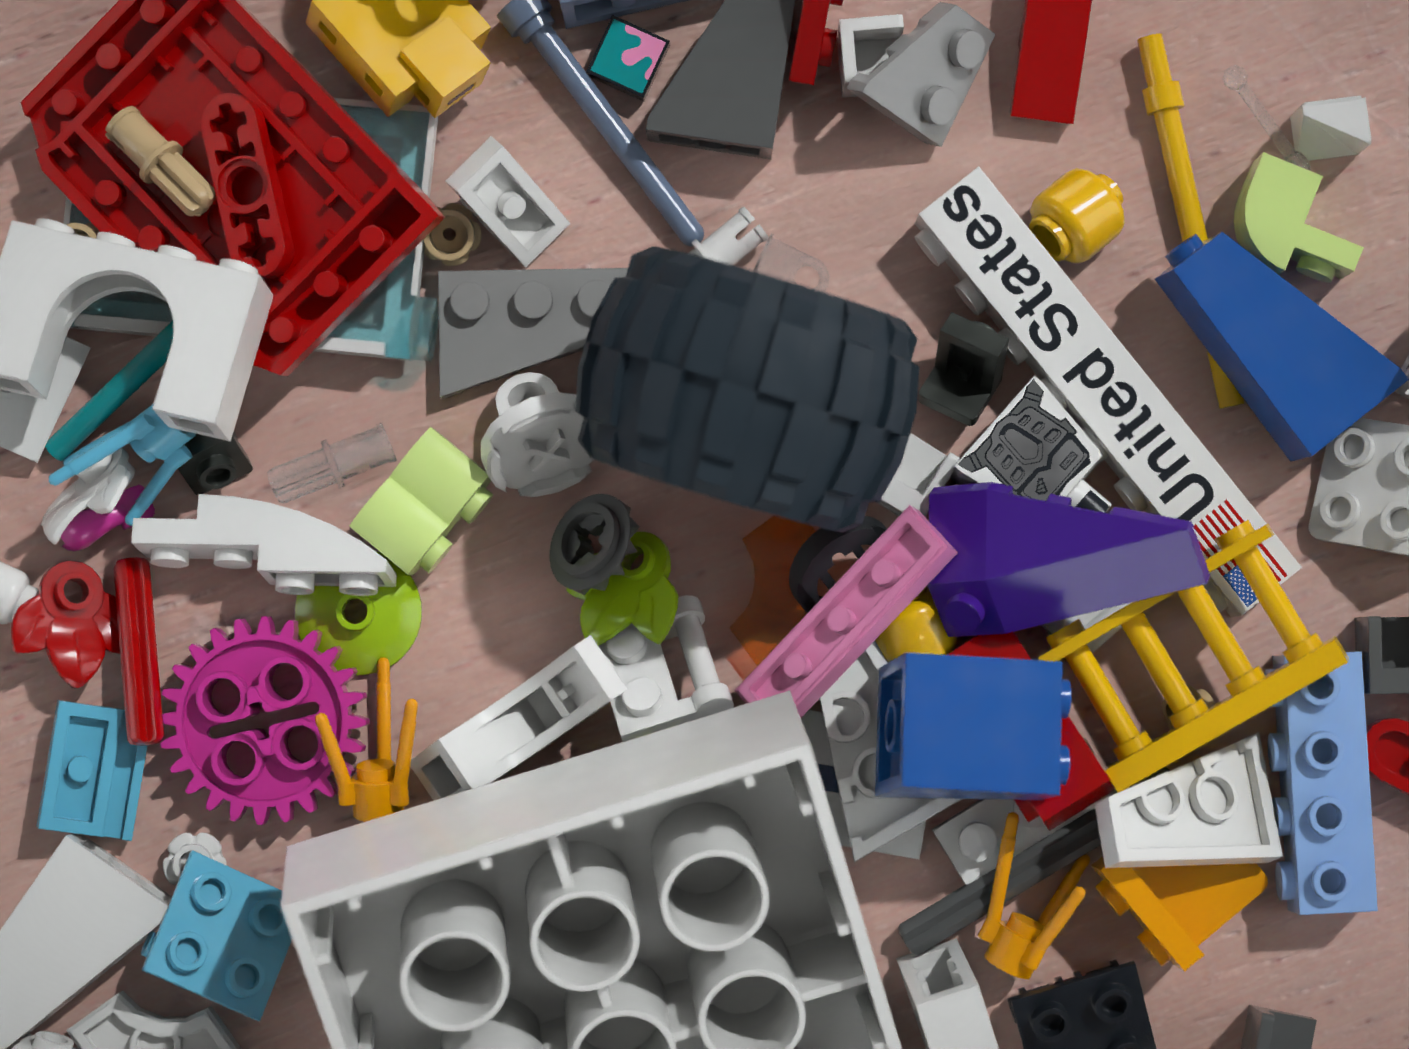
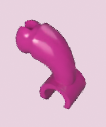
(90, 526)

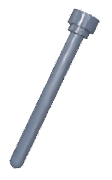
(533, 24)

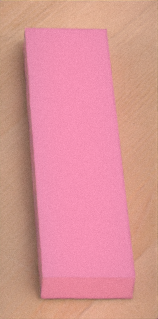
(852, 613)

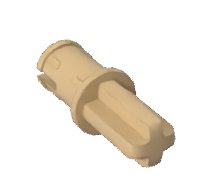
(160, 161)

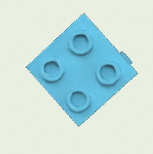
(220, 937)

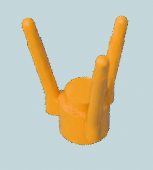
(378, 784)
(1021, 941)

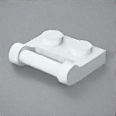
(650, 695)

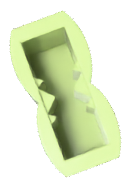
(423, 503)

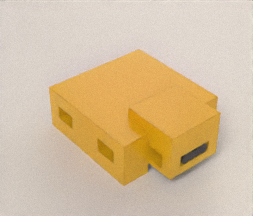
(405, 48)

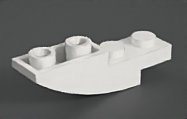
(289, 545)

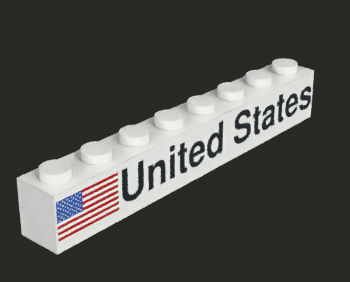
(1091, 376)

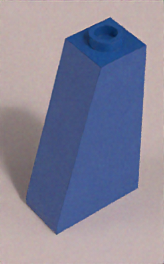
(1277, 346)

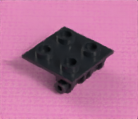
(1086, 1012)

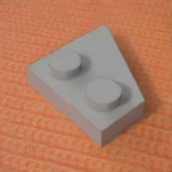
(927, 73)

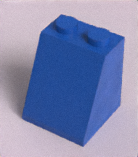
(971, 728)

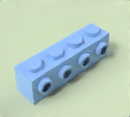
(1324, 794)

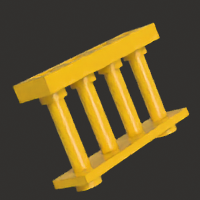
(1248, 686)

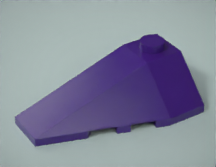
(1050, 561)

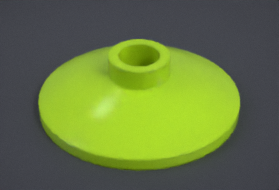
(386, 632)

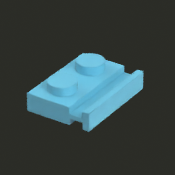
(91, 773)

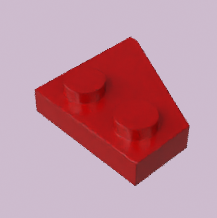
(813, 42)

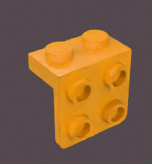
(1179, 903)

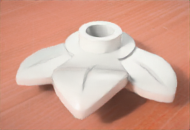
(96, 488)

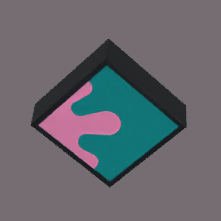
(628, 58)

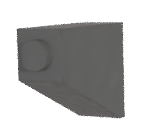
(729, 83)

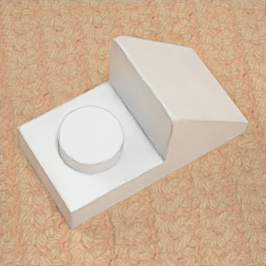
(507, 201)

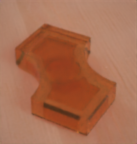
(772, 606)

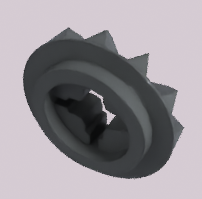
(571, 549)

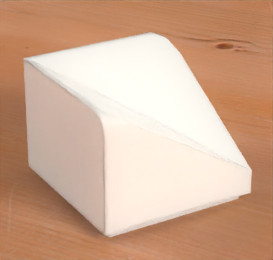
(1331, 128)

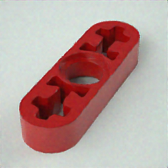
(250, 136)

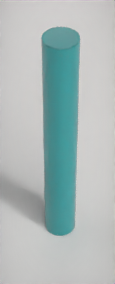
(111, 395)

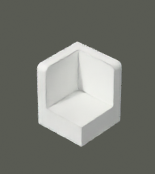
(863, 45)
(917, 475)

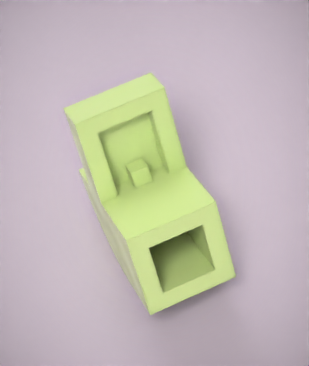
(1272, 224)

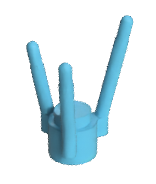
(149, 439)

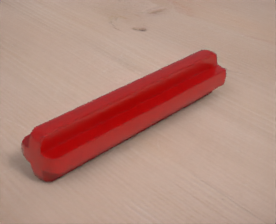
(138, 651)

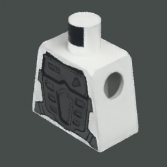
(1035, 451)

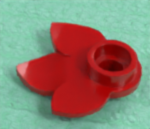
(69, 631)

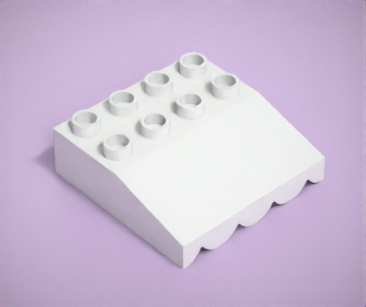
(600, 905)

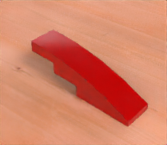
(1050, 59)

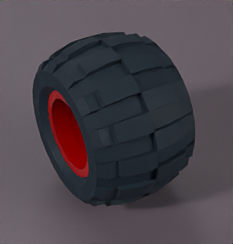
(747, 388)

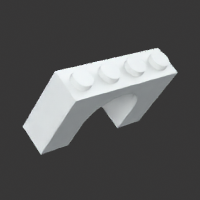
(215, 311)

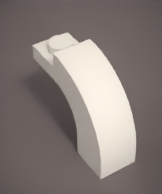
(520, 722)

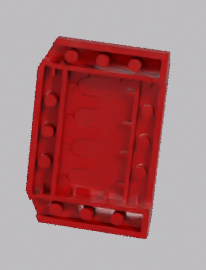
(342, 193)

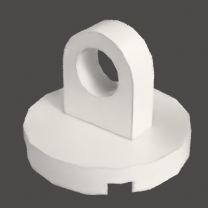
(534, 441)

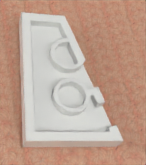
(1195, 814)

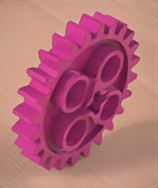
(250, 665)

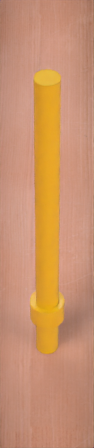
(1163, 100)

